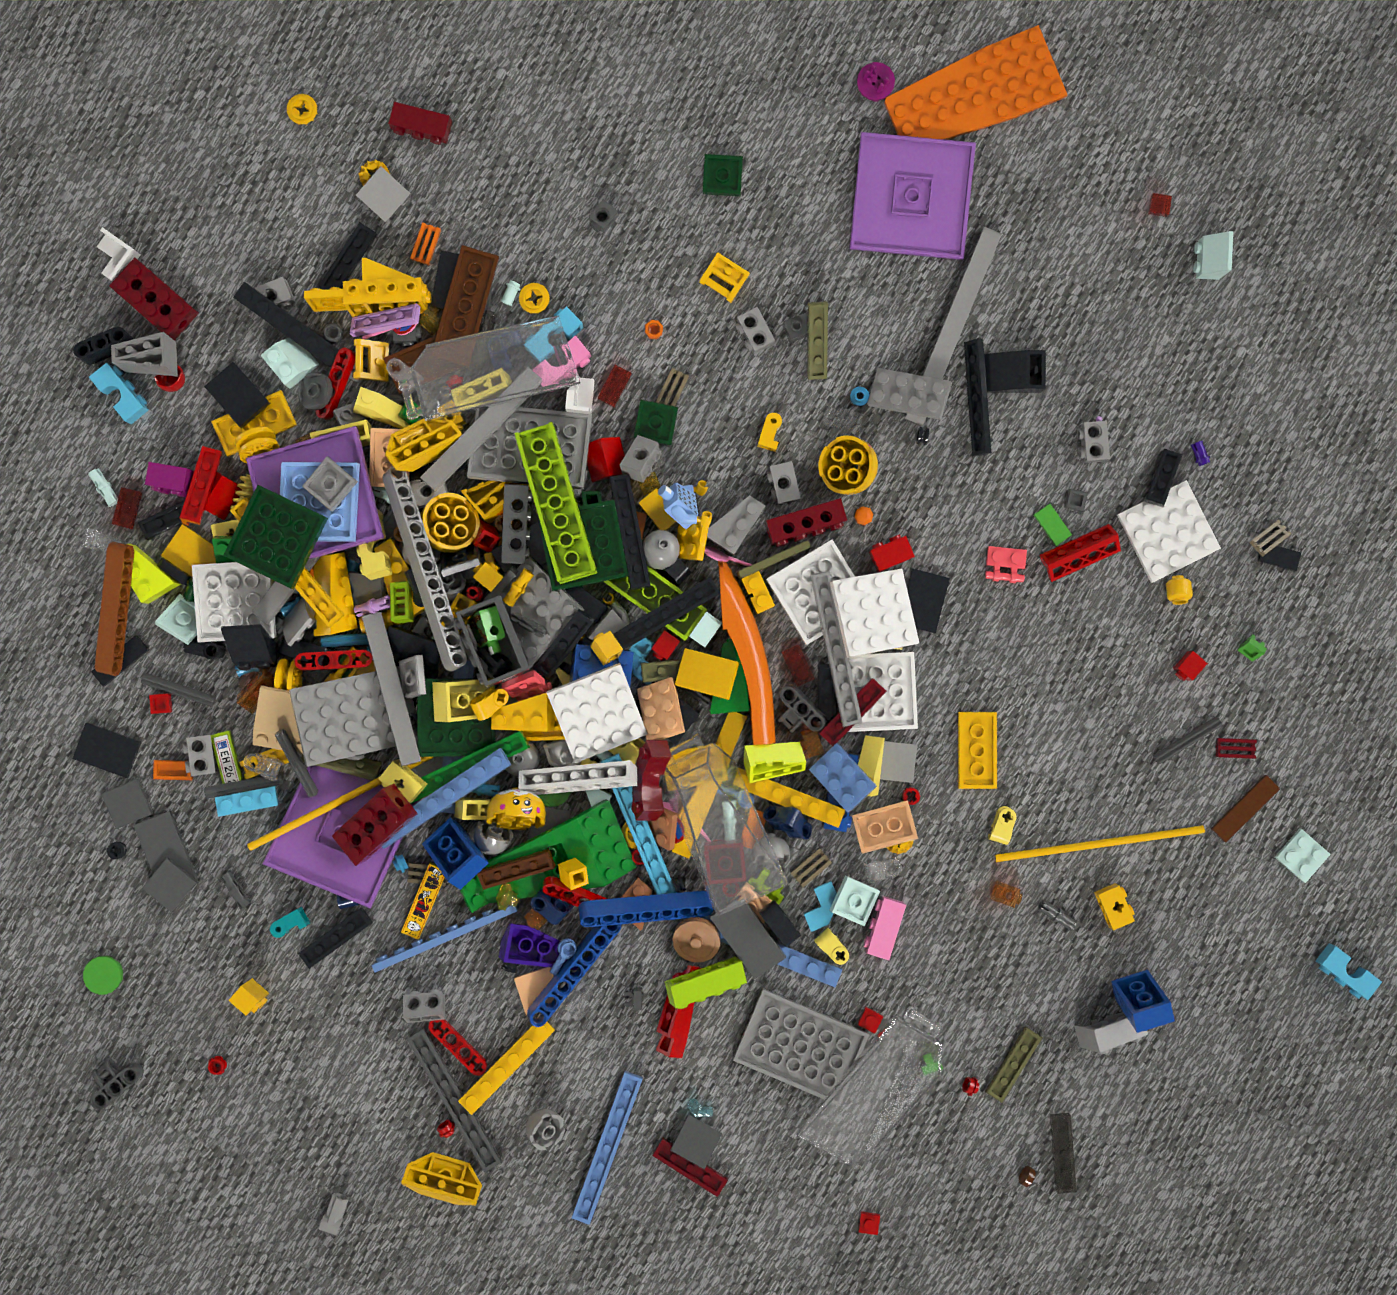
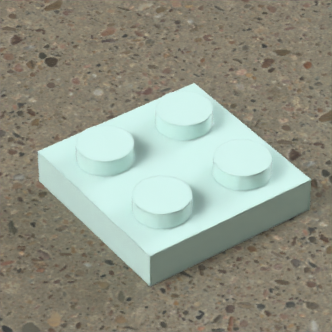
(179, 620)
(1302, 855)
(854, 900)

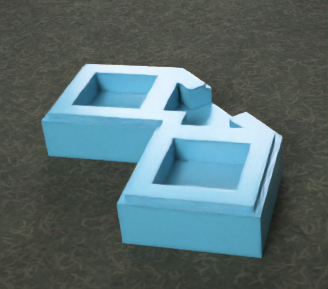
(641, 650)
(821, 915)

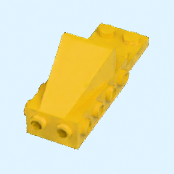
(378, 286)

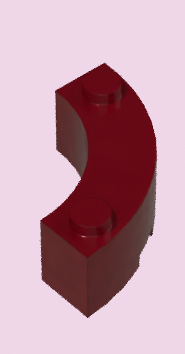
(647, 794)

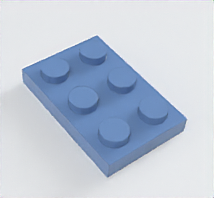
(842, 777)

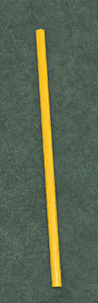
(323, 809)
(1099, 843)

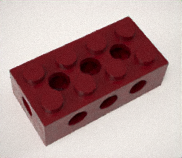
(166, 298)
(833, 510)
(374, 824)

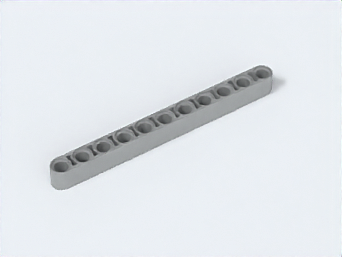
(960, 308)
(423, 577)

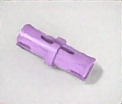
(372, 606)

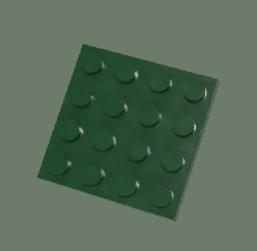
(275, 537)
(605, 544)
(449, 738)

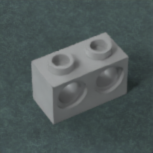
(759, 329)
(1099, 442)
(205, 754)
(423, 1011)

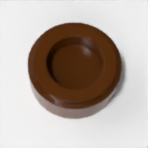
(1027, 1176)

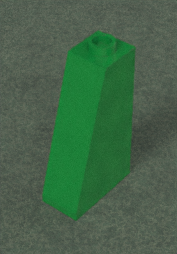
(739, 696)

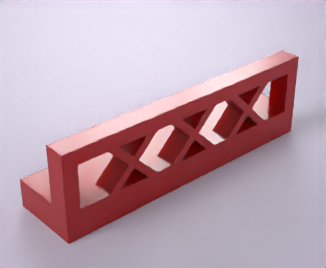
(200, 486)
(1081, 548)

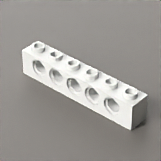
(578, 777)

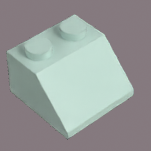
(1213, 256)
(289, 361)

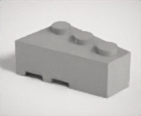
(147, 355)
(1107, 1034)

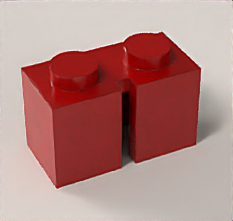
(892, 553)

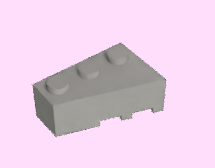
(735, 525)

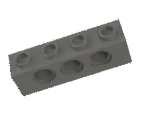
(510, 554)

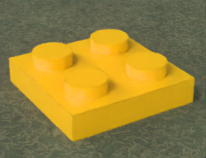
(692, 541)

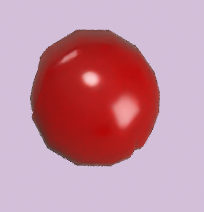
(171, 383)

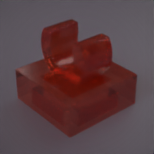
(1160, 204)

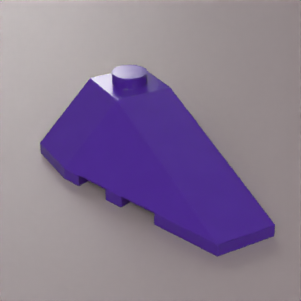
(529, 947)

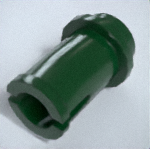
(189, 592)

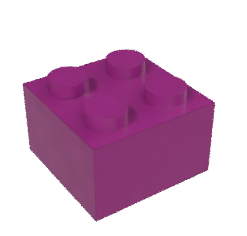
(168, 479)

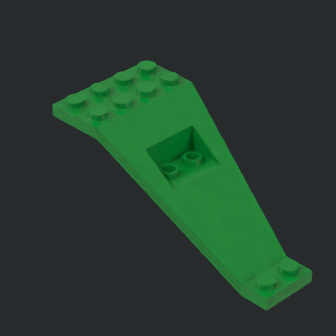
(589, 837)

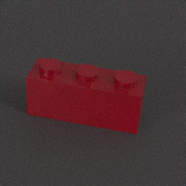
(420, 123)

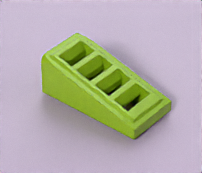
(394, 610)

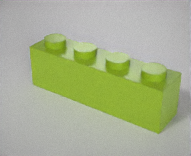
(705, 982)

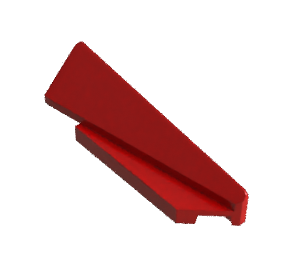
(675, 1025)

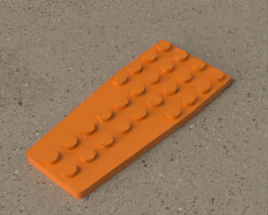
(979, 89)

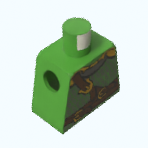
(487, 629)

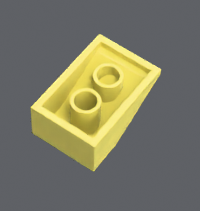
(453, 698)

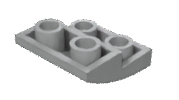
(297, 620)

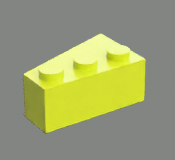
(148, 579)
(773, 760)

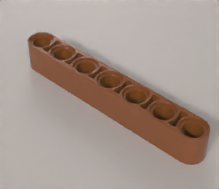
(114, 608)

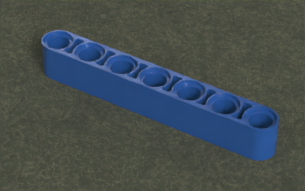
(644, 908)
(571, 979)

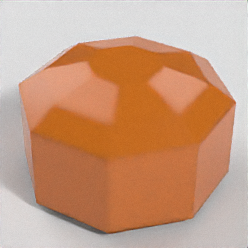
(654, 329)
(863, 515)

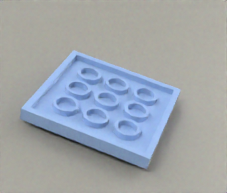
(343, 520)

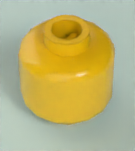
(1179, 590)

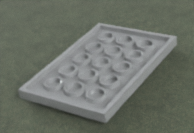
(500, 457)
(540, 605)
(343, 718)
(798, 1044)

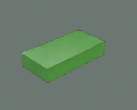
(1052, 524)

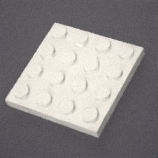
(1169, 535)
(795, 588)
(227, 597)
(874, 612)
(897, 676)
(597, 713)

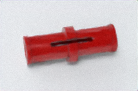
(471, 590)

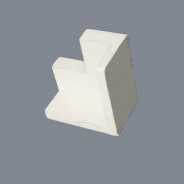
(120, 253)
(580, 397)

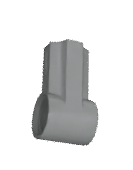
(334, 1216)

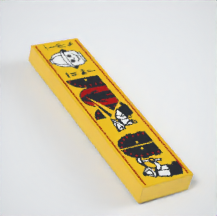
(423, 902)

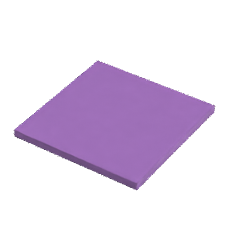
(912, 195)
(341, 447)
(313, 853)

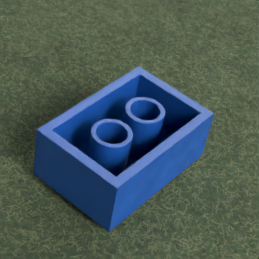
(586, 662)
(455, 853)
(1142, 1001)

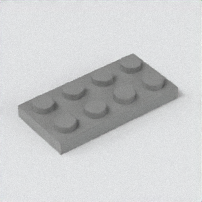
(909, 393)

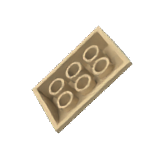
(274, 714)

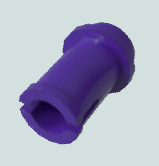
(1200, 453)

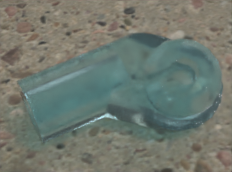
(698, 1110)

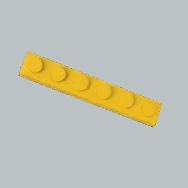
(793, 798)
(505, 1067)

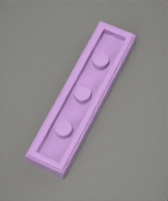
(385, 320)

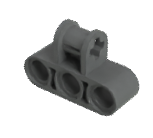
(793, 717)
(108, 1079)

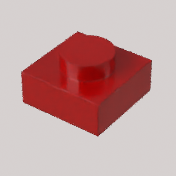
(160, 703)
(870, 1020)
(869, 1223)

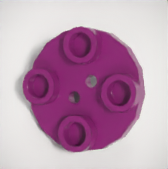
(882, 87)

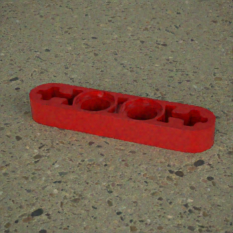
(338, 385)
(333, 657)
(554, 887)
(455, 1048)

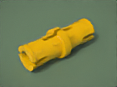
(518, 587)

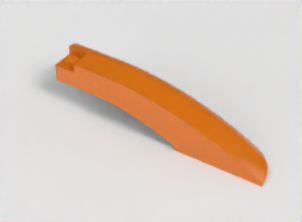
(744, 632)

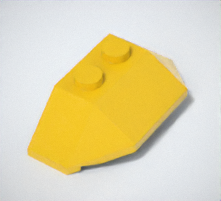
(421, 443)
(443, 1179)

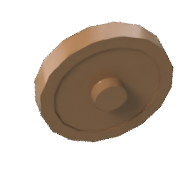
(696, 939)

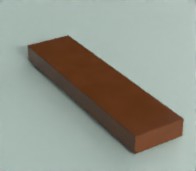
(1245, 808)
(516, 869)

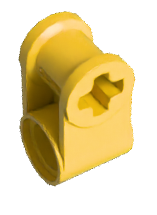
(488, 702)

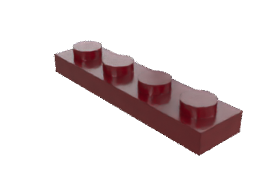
(866, 699)
(706, 1178)

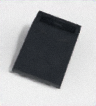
(1016, 371)

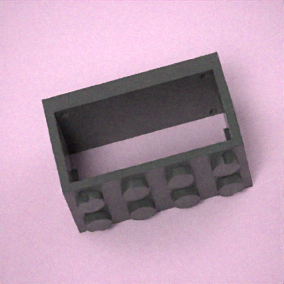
(496, 601)

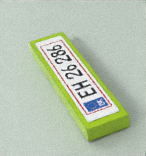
(226, 757)

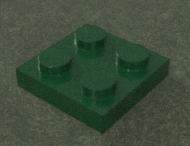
(722, 175)
(656, 421)

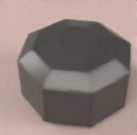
(333, 333)

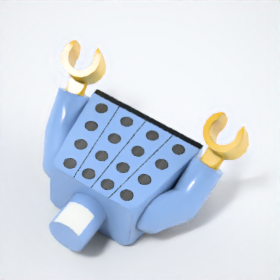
(682, 503)

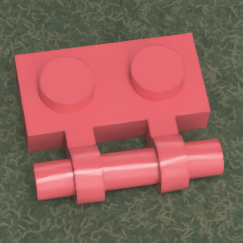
(1007, 558)
(526, 686)

